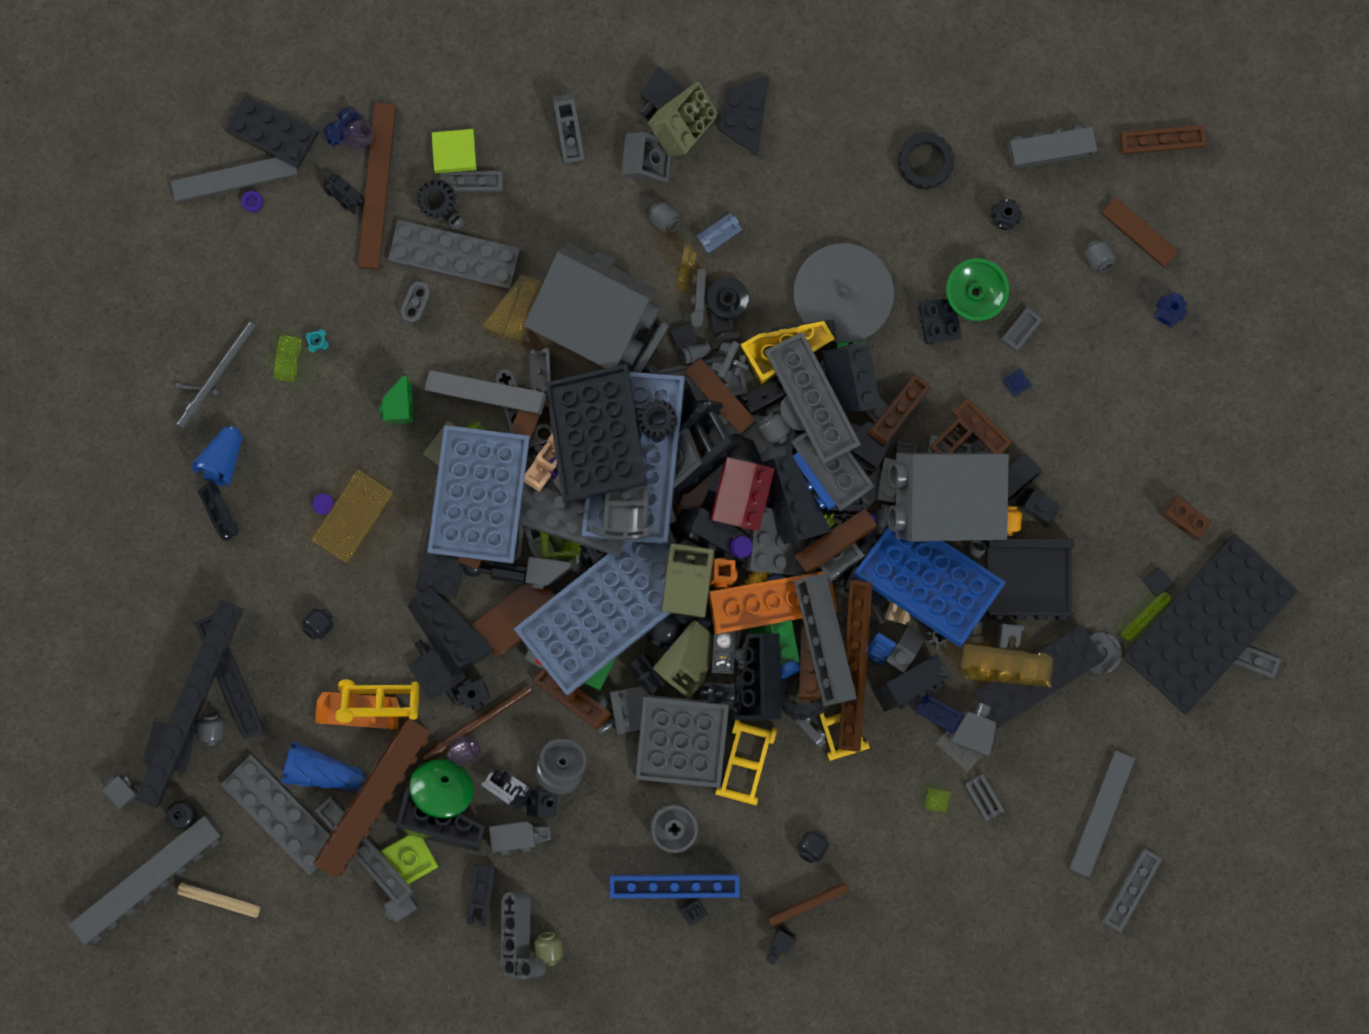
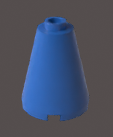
(220, 457)

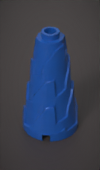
(311, 768)

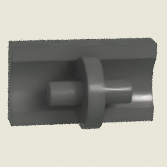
(733, 363)

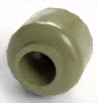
(549, 948)

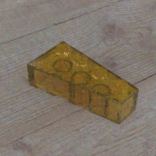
(1007, 666)

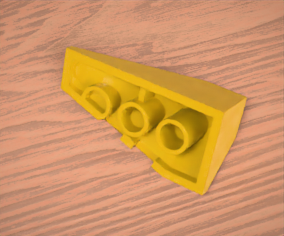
(754, 349)

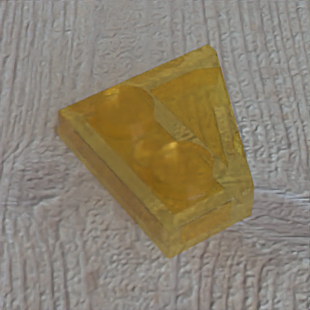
(688, 262)

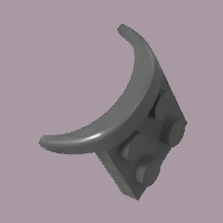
(626, 515)

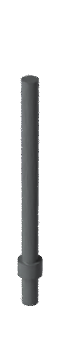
(192, 408)

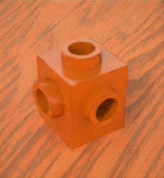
(728, 573)

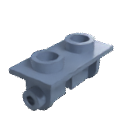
(719, 232)

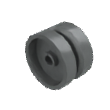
(561, 766)
(683, 837)

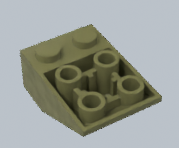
(683, 120)
(688, 580)
(687, 659)

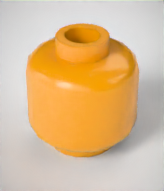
(1014, 520)

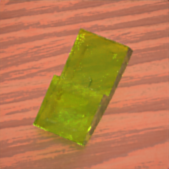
(286, 358)

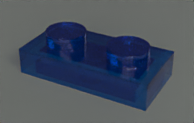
(939, 713)

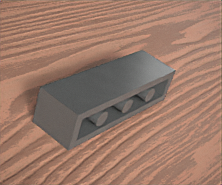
(1053, 147)

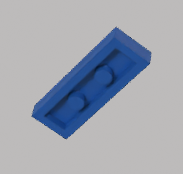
(823, 498)

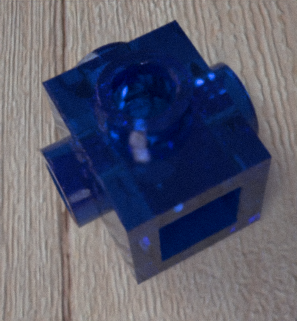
(1166, 314)

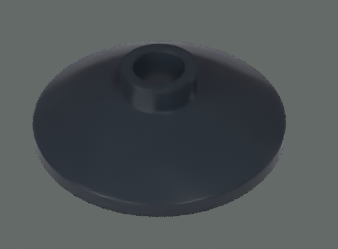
(728, 288)

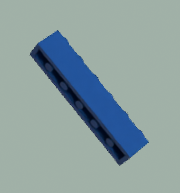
(674, 886)

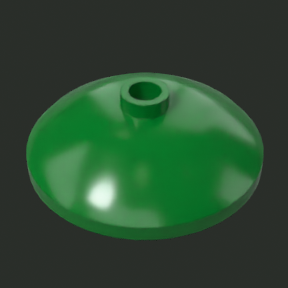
(979, 275)
(441, 798)

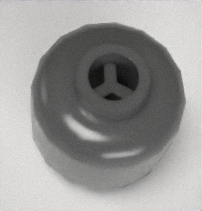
(664, 217)
(1100, 256)
(773, 428)
(210, 729)

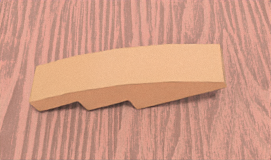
(539, 472)

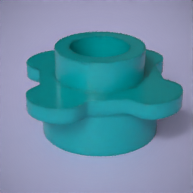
(311, 337)

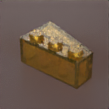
(511, 313)

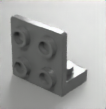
(628, 708)

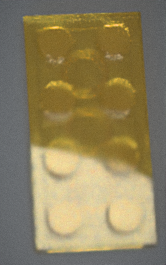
(352, 516)

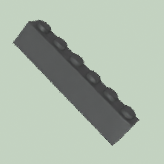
(825, 639)

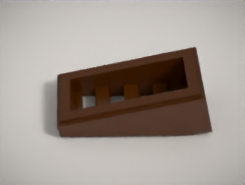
(963, 427)

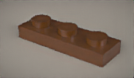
(982, 426)

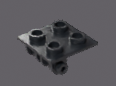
(939, 321)

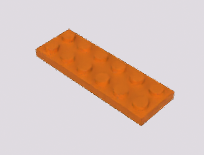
(757, 604)

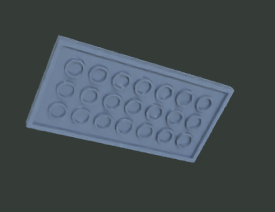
(658, 457)
(599, 614)

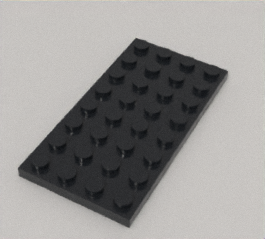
(1209, 624)

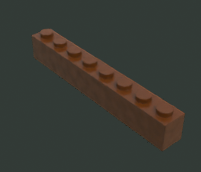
(371, 797)

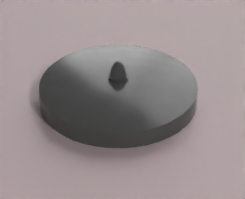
(845, 286)

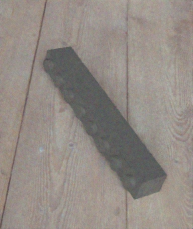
(146, 879)

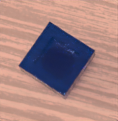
(1016, 382)

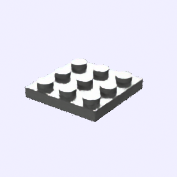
(769, 551)

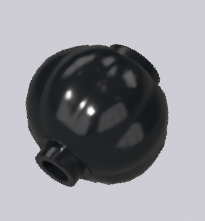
(665, 632)

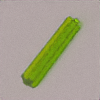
(1145, 616)

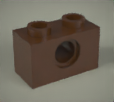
(1186, 518)

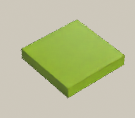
(454, 151)
(410, 857)

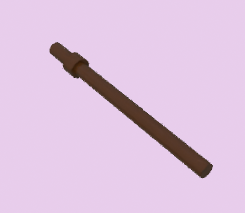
(442, 745)

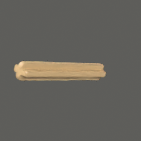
(218, 900)

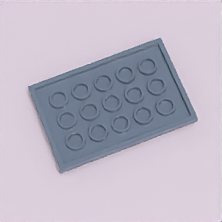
(478, 494)

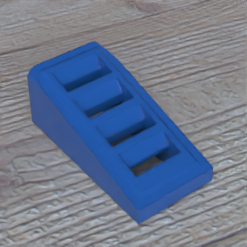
(880, 649)

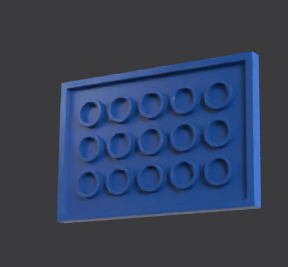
(931, 583)

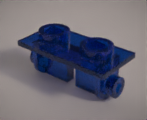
(334, 131)

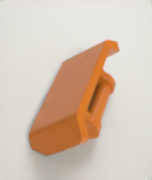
(330, 702)

